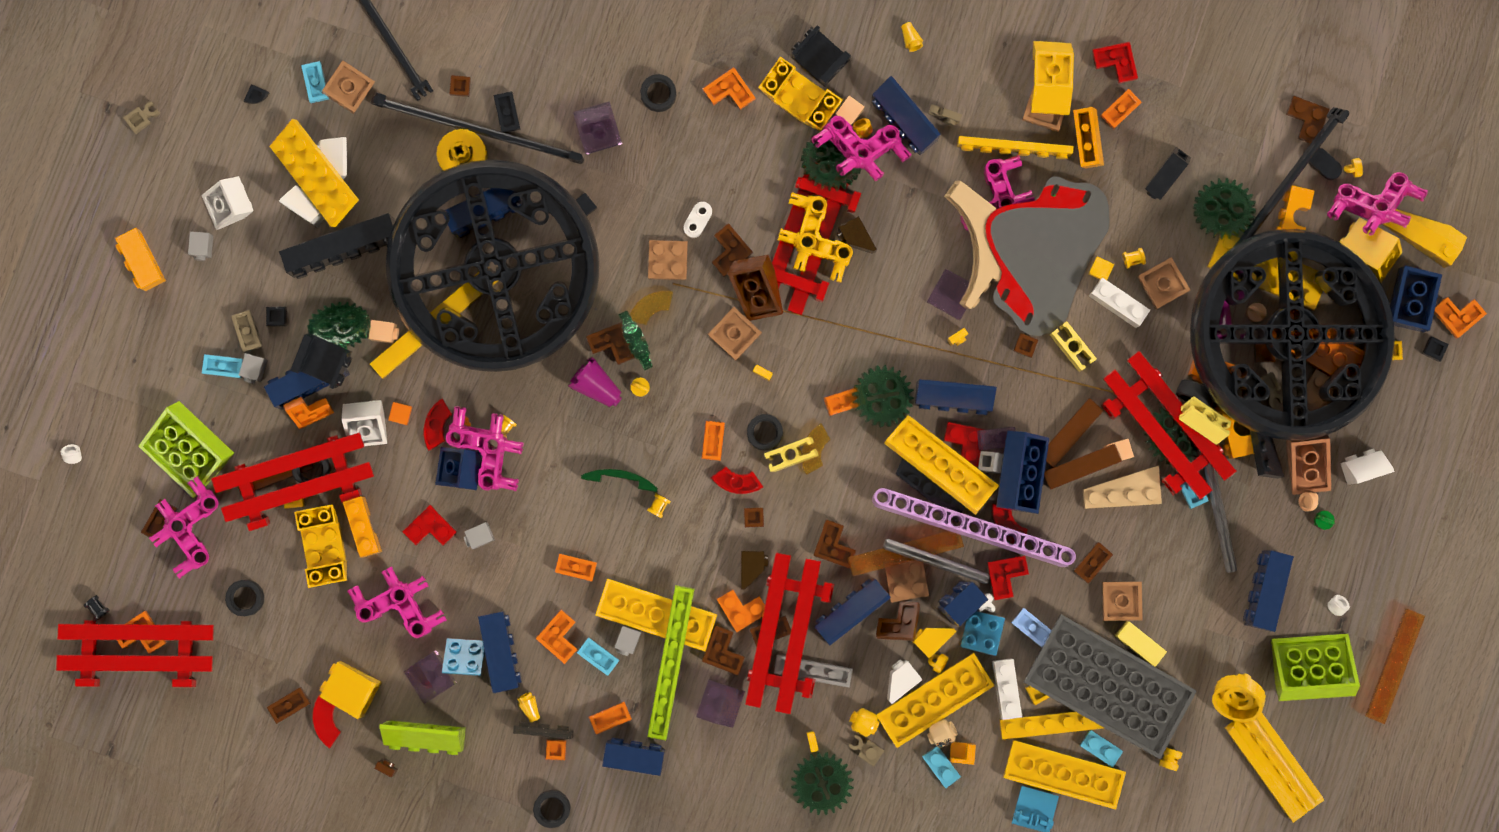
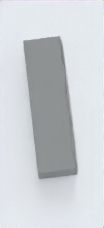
(820, 671)

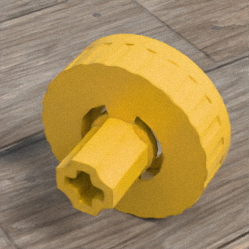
(460, 140)
(1241, 689)

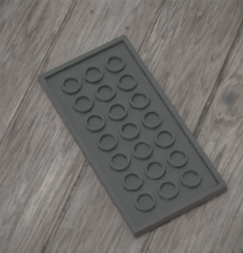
(1110, 686)

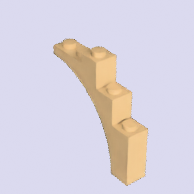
(975, 213)

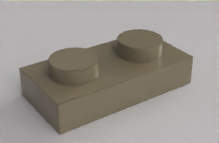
(246, 331)

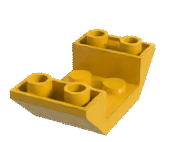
(1052, 77)
(799, 95)
(322, 545)

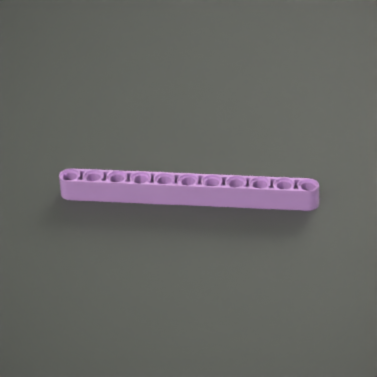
(983, 527)

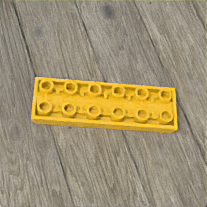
(1275, 766)

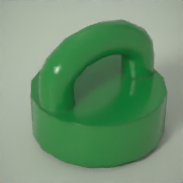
(1324, 520)

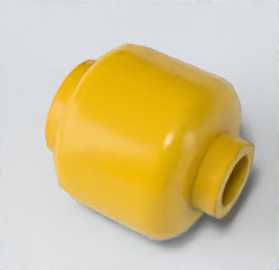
(864, 722)

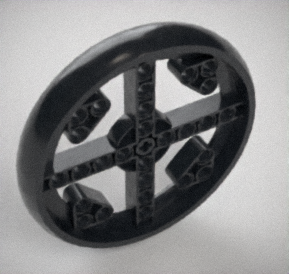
(1360, 286)
(462, 350)

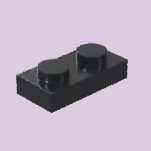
(507, 112)

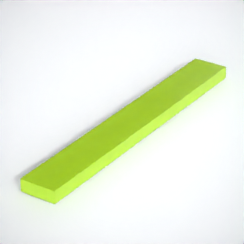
(670, 662)

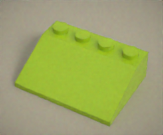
(185, 447)
(1314, 667)
(423, 736)

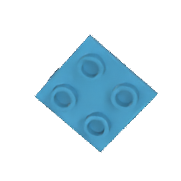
(983, 633)
(463, 657)
(1035, 809)

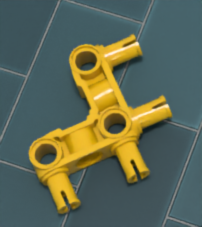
(809, 229)

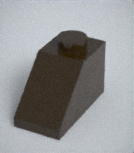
(856, 236)
(752, 566)

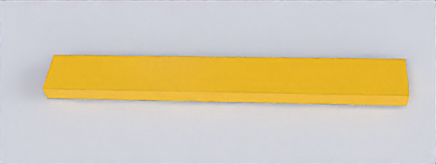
(409, 344)

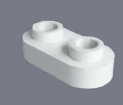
(697, 219)

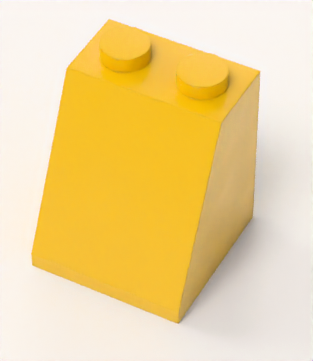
(1376, 250)
(349, 689)

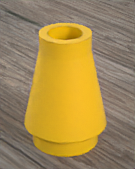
(911, 37)
(529, 706)

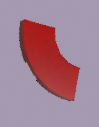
(434, 424)
(737, 483)
(1004, 518)
(324, 722)

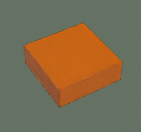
(400, 413)
(556, 749)

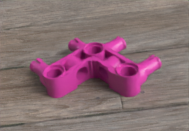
(852, 146)
(1000, 184)
(1377, 208)
(480, 440)
(185, 537)
(407, 607)

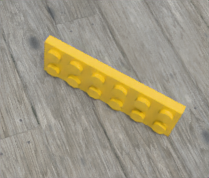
(314, 173)
(1311, 290)
(941, 464)
(651, 613)
(935, 700)
(1064, 774)

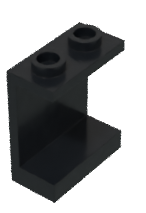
(819, 56)
(322, 360)

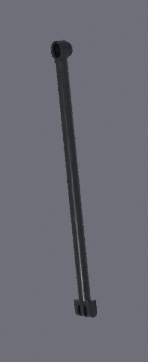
(396, 50)
(380, 101)
(1335, 116)

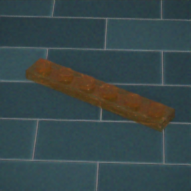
(883, 558)
(1395, 666)

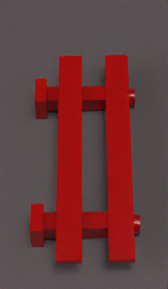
(805, 282)
(1128, 398)
(254, 505)
(89, 662)
(789, 680)

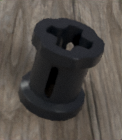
(96, 608)

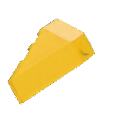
(1432, 238)

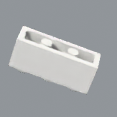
(1119, 303)
(1006, 689)

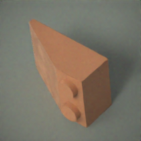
(1309, 465)

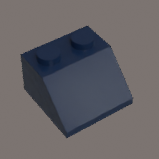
(458, 468)

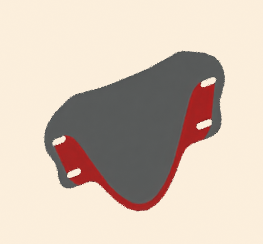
(1046, 251)

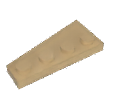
(1130, 490)

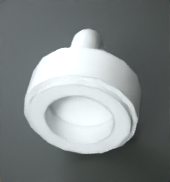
(71, 454)
(988, 605)
(1338, 605)

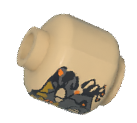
(942, 733)

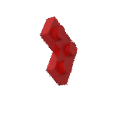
(1118, 56)
(967, 438)
(429, 522)
(1001, 572)

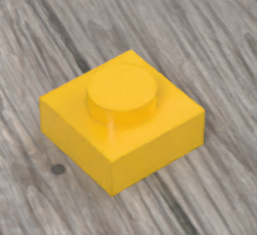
(958, 338)

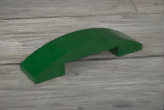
(596, 476)

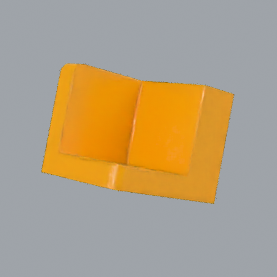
(962, 753)

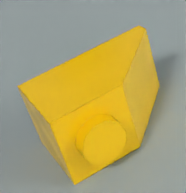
(932, 639)

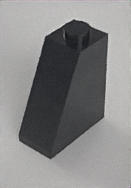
(1167, 174)

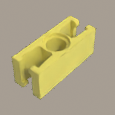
(1073, 338)
(1205, 420)
(784, 451)
(1140, 643)

